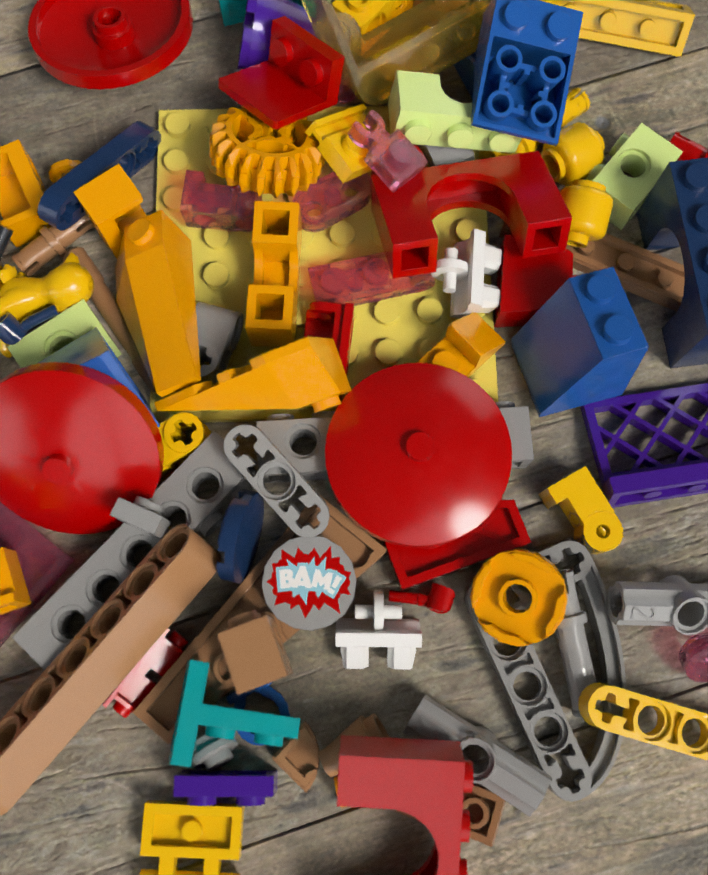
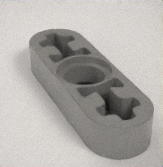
(261, 447)

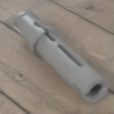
(574, 646)

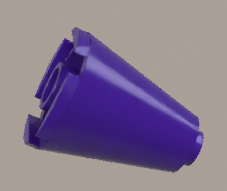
(258, 24)

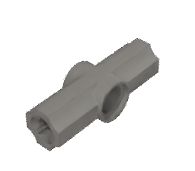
(660, 603)
(503, 773)

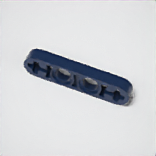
(130, 149)

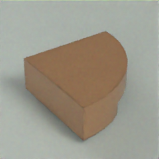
(300, 757)

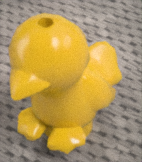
(28, 295)

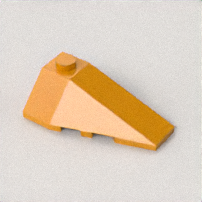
(159, 300)
(284, 378)

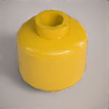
(575, 154)
(589, 210)

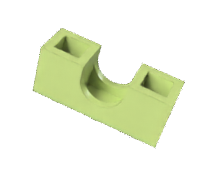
(433, 119)

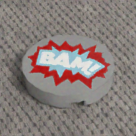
(309, 583)

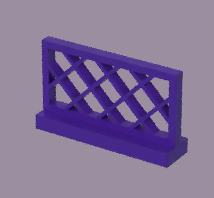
(657, 480)

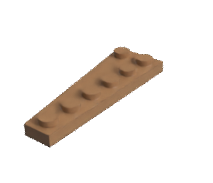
(162, 703)

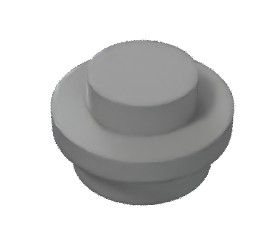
(213, 752)

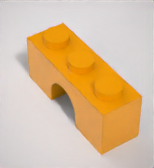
(277, 255)

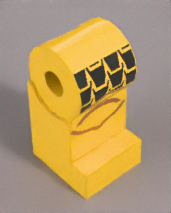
(587, 510)

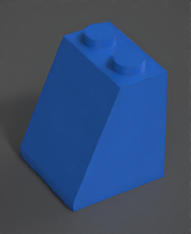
(580, 344)

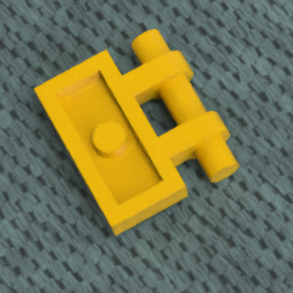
(188, 831)

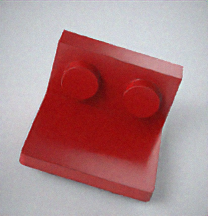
(293, 82)

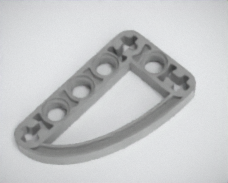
(545, 703)

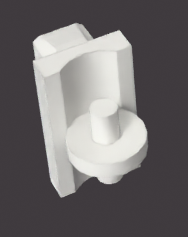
(464, 273)
(378, 627)

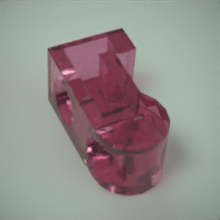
(216, 205)

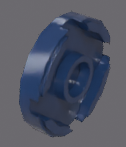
(240, 535)

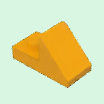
(465, 346)

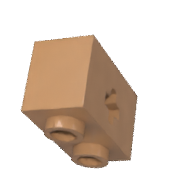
(254, 651)

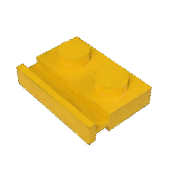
(336, 146)

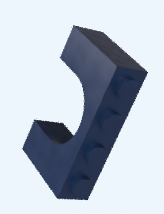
(678, 217)

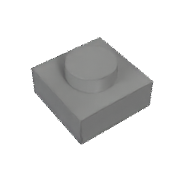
(142, 515)

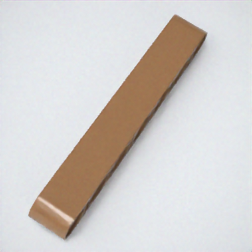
(100, 657)

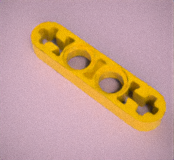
(669, 718)

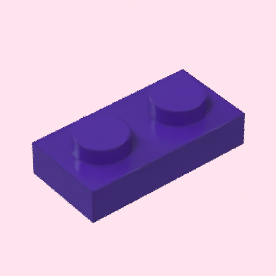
(204, 787)

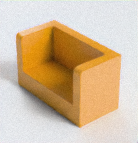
(20, 193)
(111, 205)

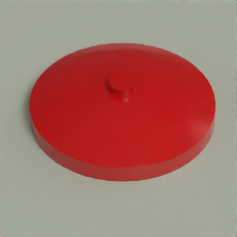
(108, 40)
(74, 447)
(418, 455)

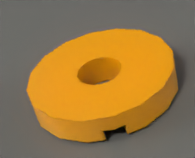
(542, 581)

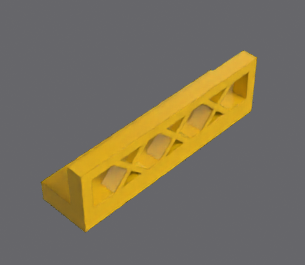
(634, 23)

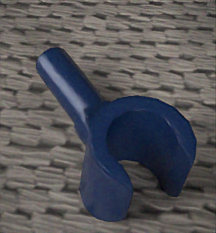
(13, 331)

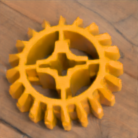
(264, 157)

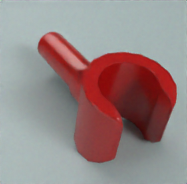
(439, 599)

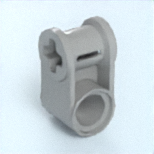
(217, 338)

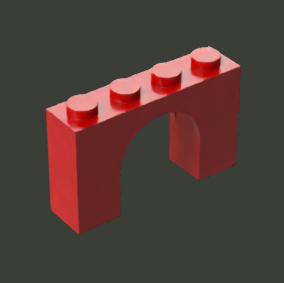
(509, 186)
(414, 778)

